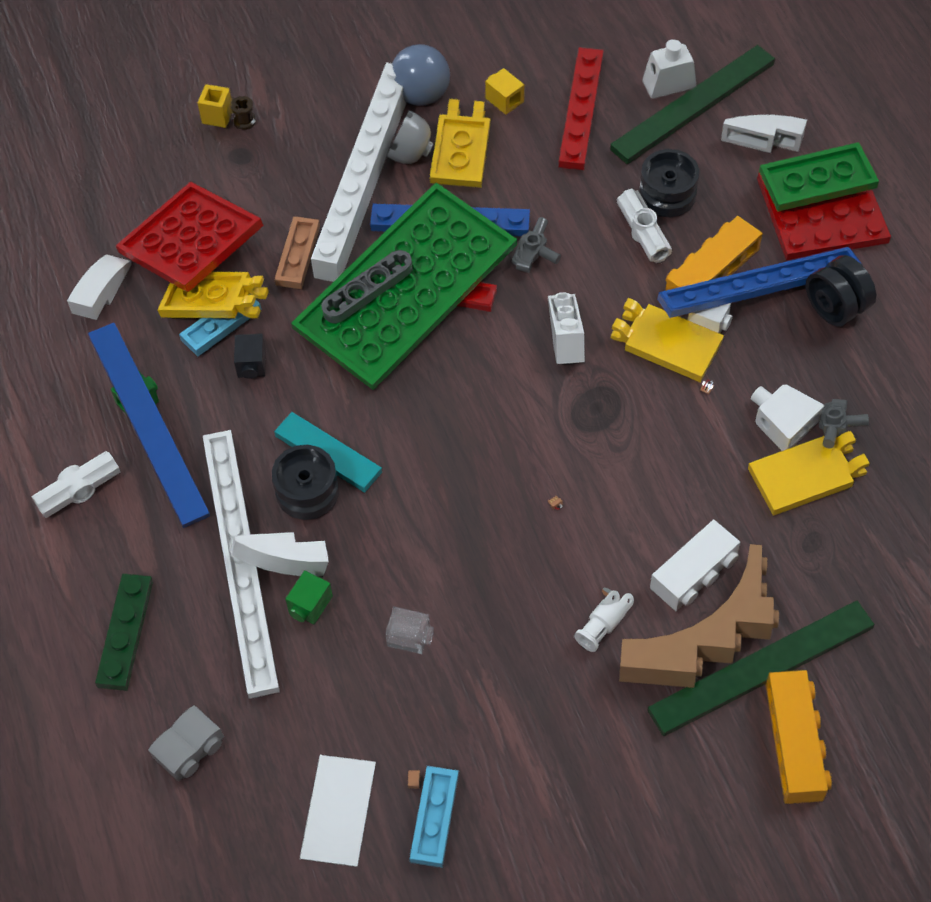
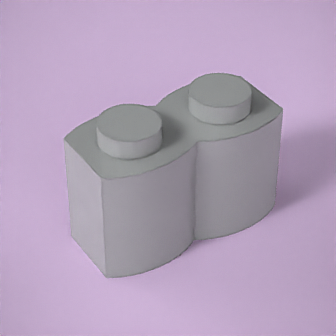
(186, 743)

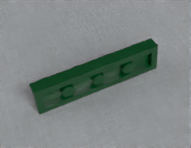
(124, 632)

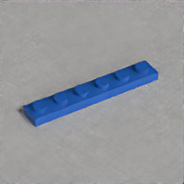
(511, 220)

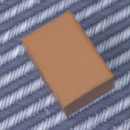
(413, 779)

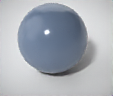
(422, 74)

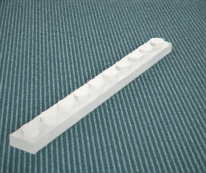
(242, 577)

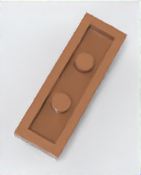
(297, 252)

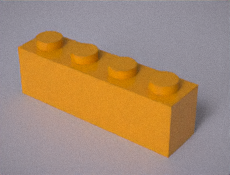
(718, 255)
(796, 737)

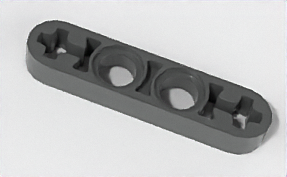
(364, 283)

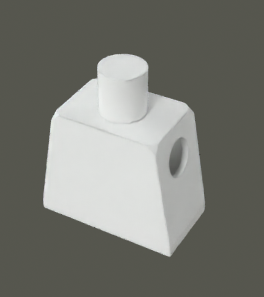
(669, 70)
(786, 414)

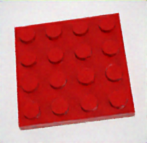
(828, 224)
(189, 236)

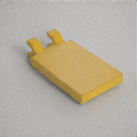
(460, 147)
(215, 297)
(666, 340)
(806, 472)

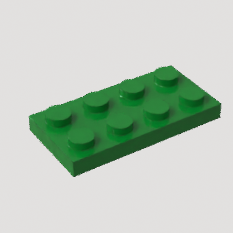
(818, 176)

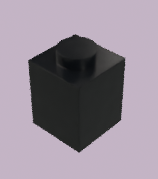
(250, 356)

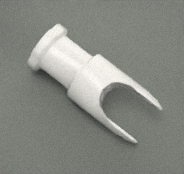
(603, 620)

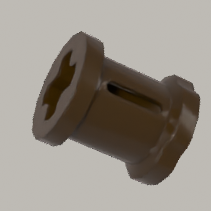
(245, 108)

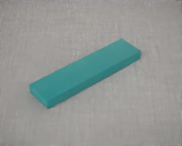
(348, 463)

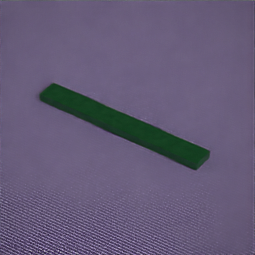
(691, 104)
(754, 669)

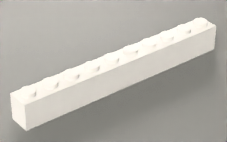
(359, 179)

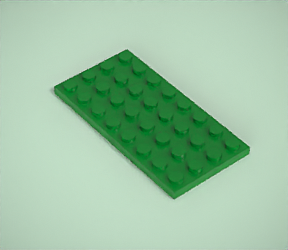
(450, 256)

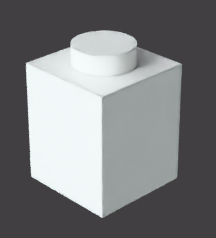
(713, 318)

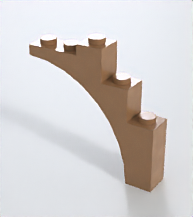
(680, 656)

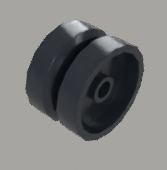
(669, 182)
(841, 290)
(305, 482)

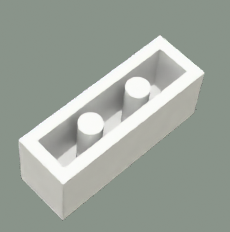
(695, 565)

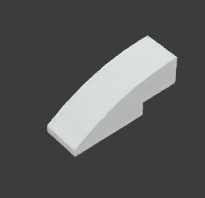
(764, 131)
(98, 286)
(281, 553)

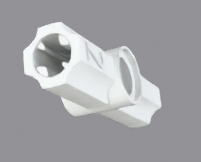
(644, 226)
(76, 484)

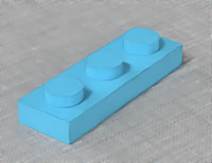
(209, 331)
(434, 816)

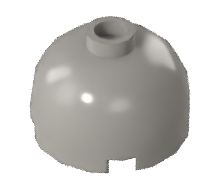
(411, 140)

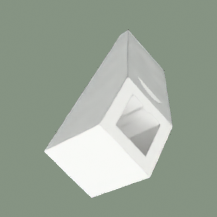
(566, 328)

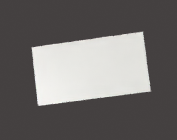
(338, 810)

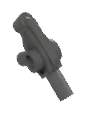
(532, 246)
(835, 421)

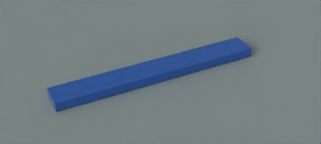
(745, 284)
(149, 425)

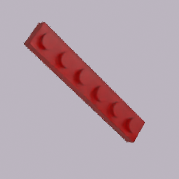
(581, 109)

